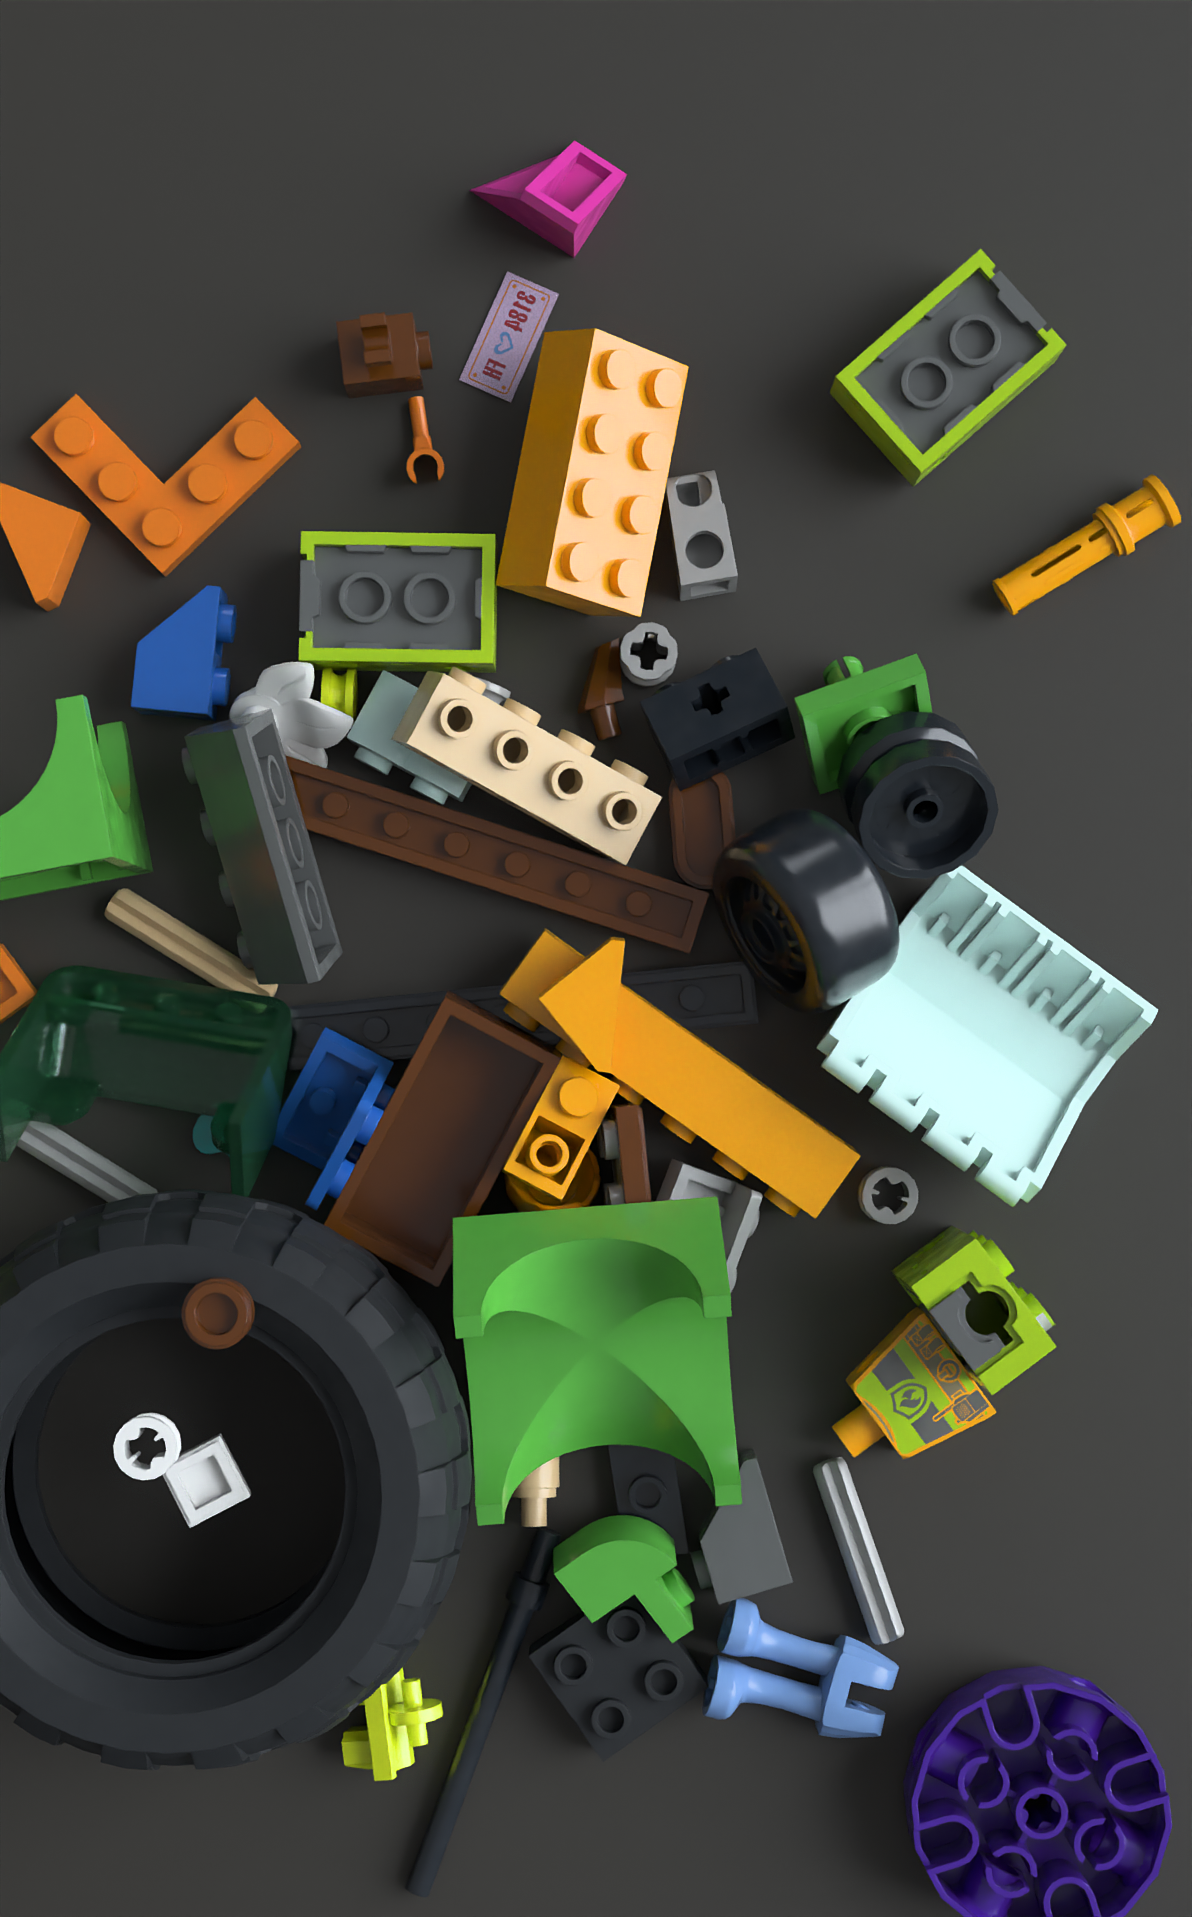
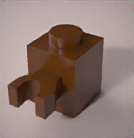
(383, 354)

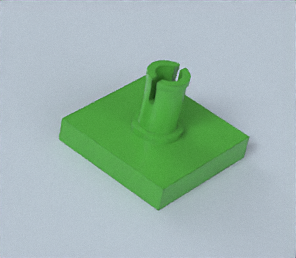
(849, 705)

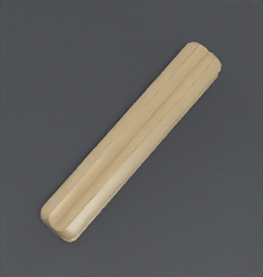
(183, 944)

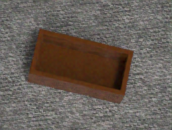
(443, 1137)

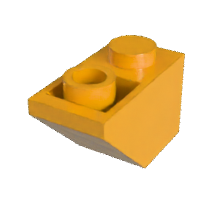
(560, 1128)

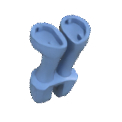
(839, 1665)

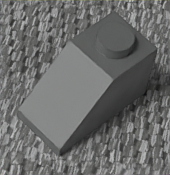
(741, 1542)

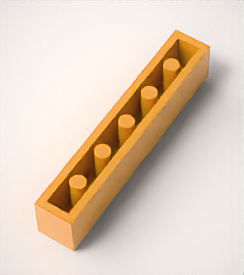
(695, 1088)

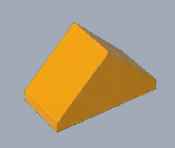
(587, 1002)

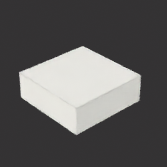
(206, 1481)

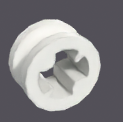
(162, 1461)

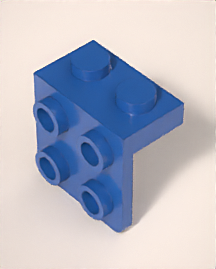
(334, 1110)

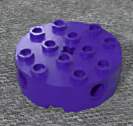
(1024, 1738)

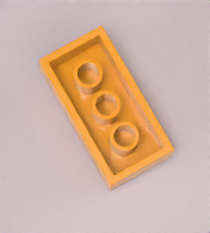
(592, 473)

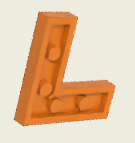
(180, 514)

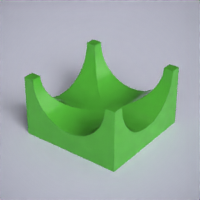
(81, 815)
(595, 1337)

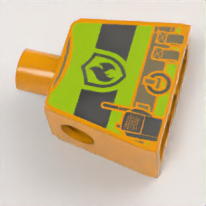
(911, 1392)

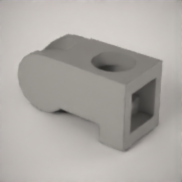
(700, 536)

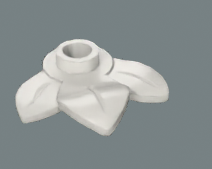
(301, 722)

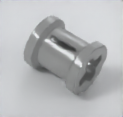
(634, 641)

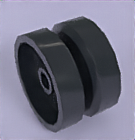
(917, 795)

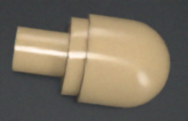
(535, 1491)

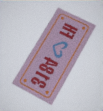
(509, 336)

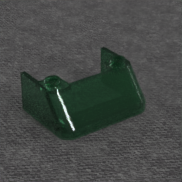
(150, 1046)

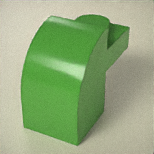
(625, 1558)

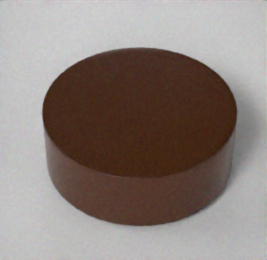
(218, 1312)

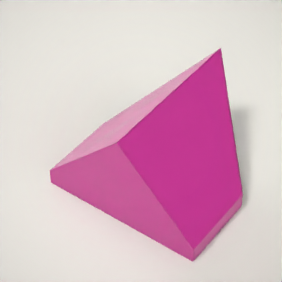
(558, 196)

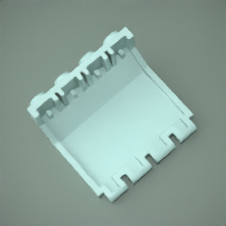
(985, 1034)

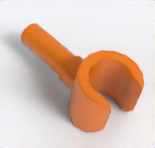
(421, 440)

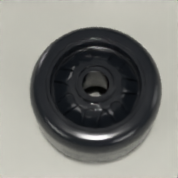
(806, 910)

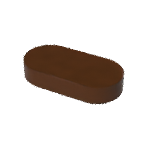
(700, 828)

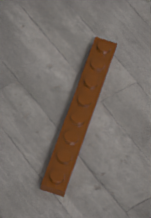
(497, 857)

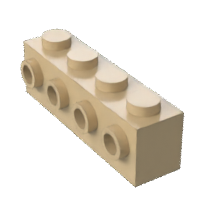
(526, 765)

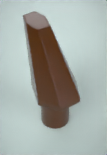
(603, 691)

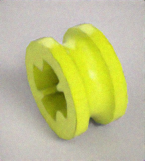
(340, 691)

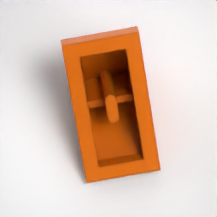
(43, 540)

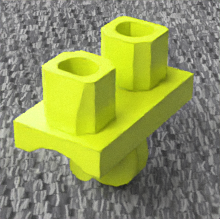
(394, 1726)

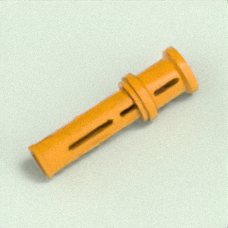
(1111, 531)

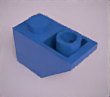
(182, 660)

